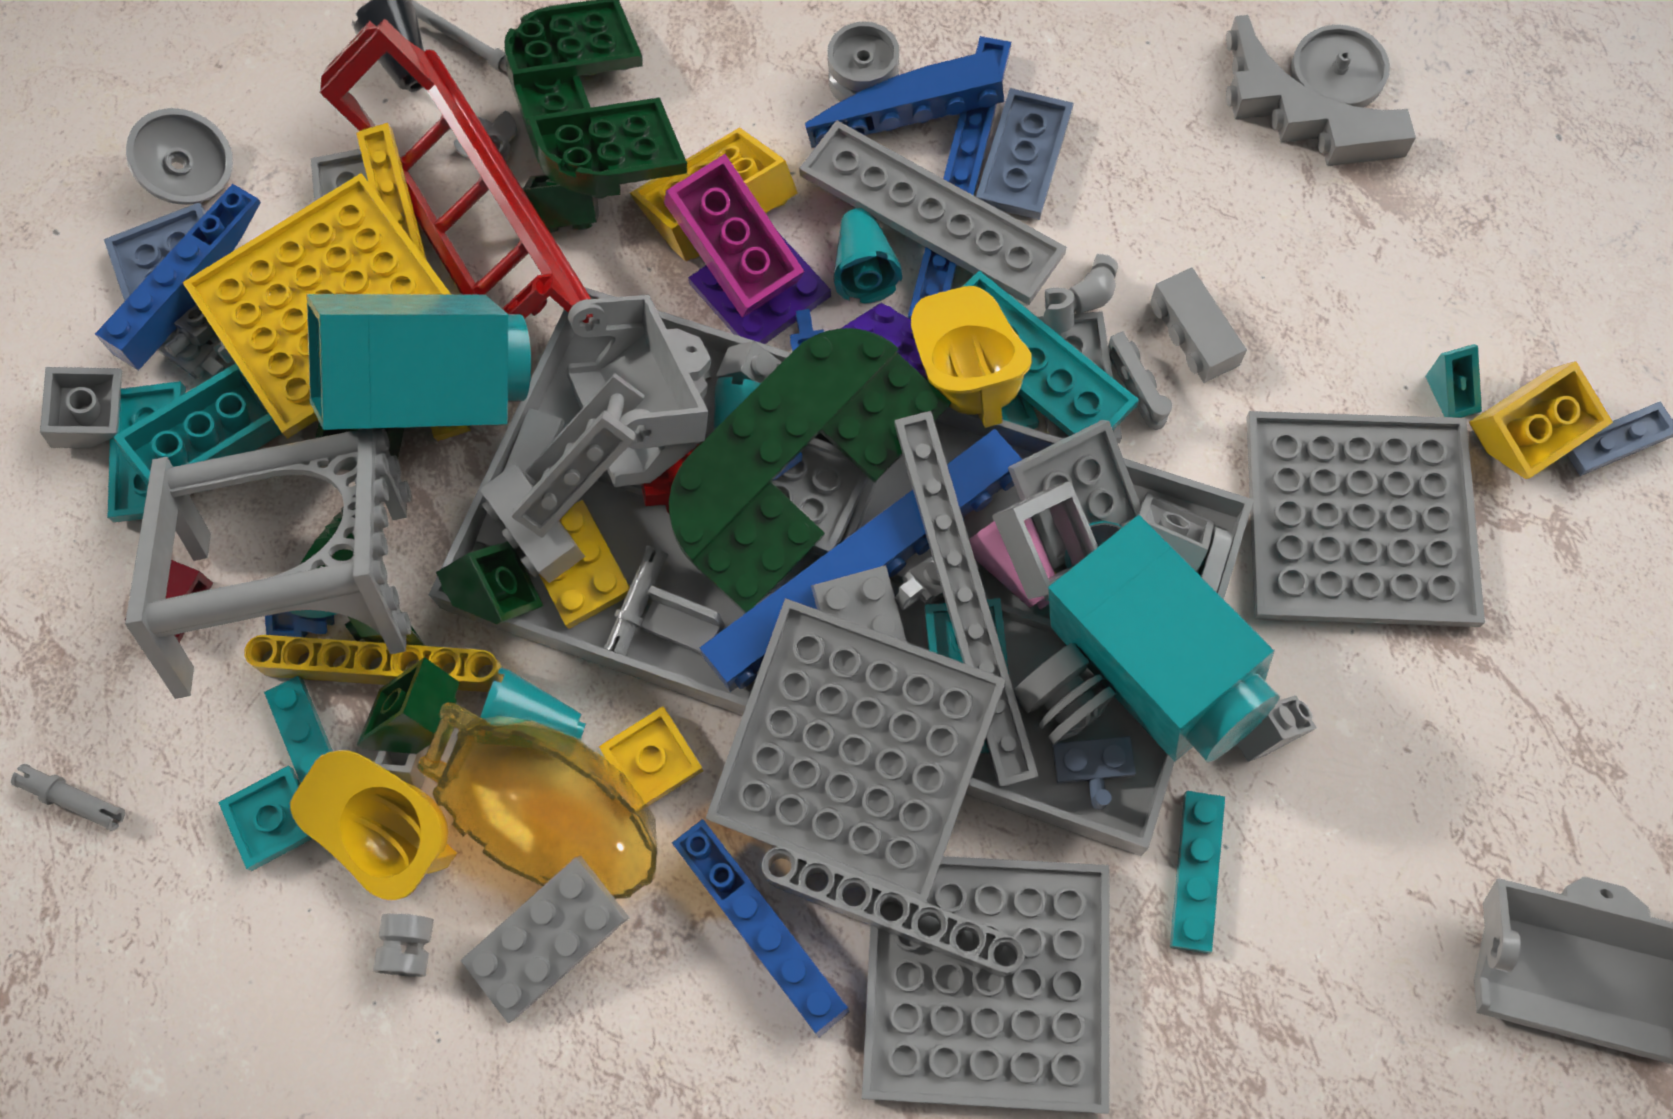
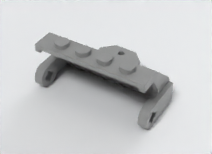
(660, 365)
(1578, 965)

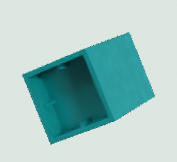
(414, 360)
(1165, 643)

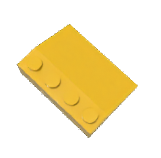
(758, 166)

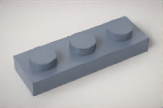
(1623, 438)

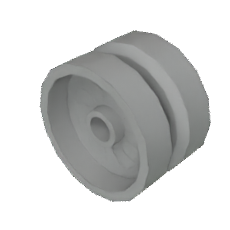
(860, 58)

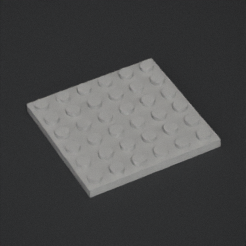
(1363, 519)
(856, 749)
(989, 1039)

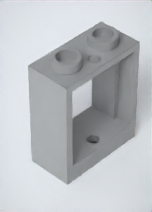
(1071, 525)

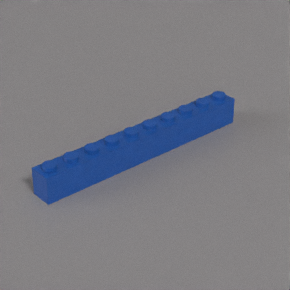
(885, 540)

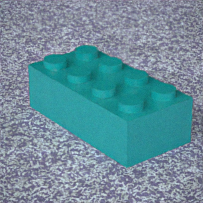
(201, 425)

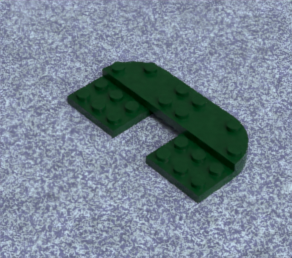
(577, 143)
(723, 497)

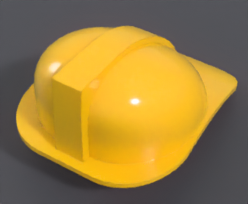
(970, 351)
(372, 823)

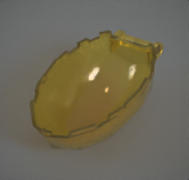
(541, 800)

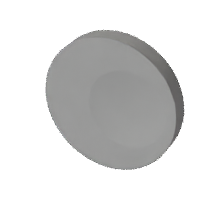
(1341, 64)

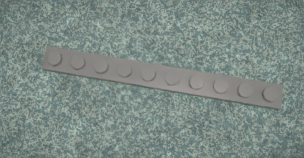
(963, 590)

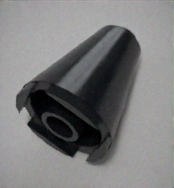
(403, 18)

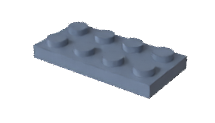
(1024, 153)

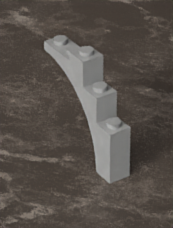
(1343, 131)

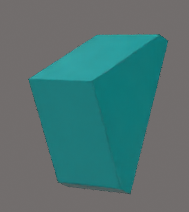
(1456, 382)

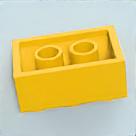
(1542, 420)

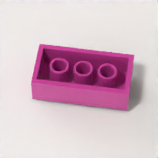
(733, 235)

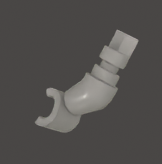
(1085, 296)

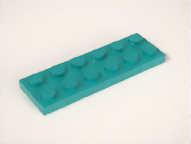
(1061, 378)

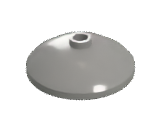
(184, 138)

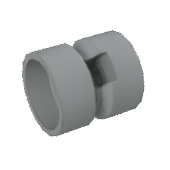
(403, 930)

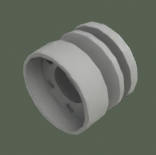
(1064, 693)

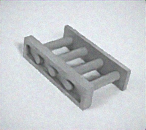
(578, 456)

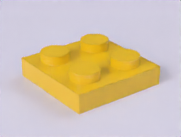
(652, 756)

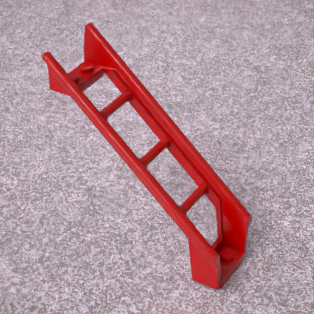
(426, 66)

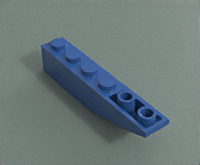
(916, 97)
(161, 299)
(761, 928)

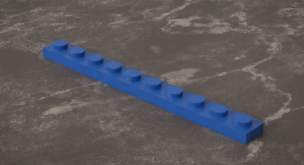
(963, 171)

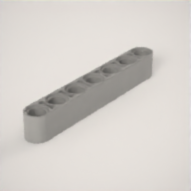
(904, 927)

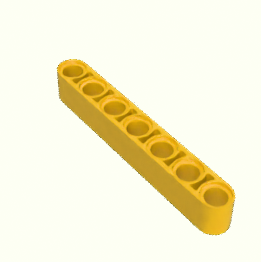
(359, 657)

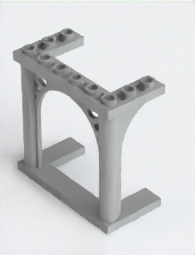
(342, 587)

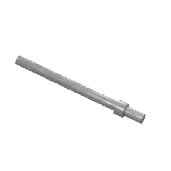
(495, 57)

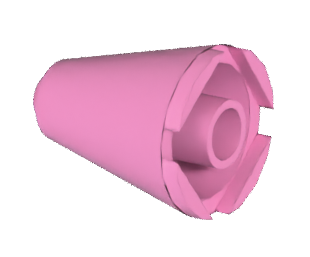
(993, 556)

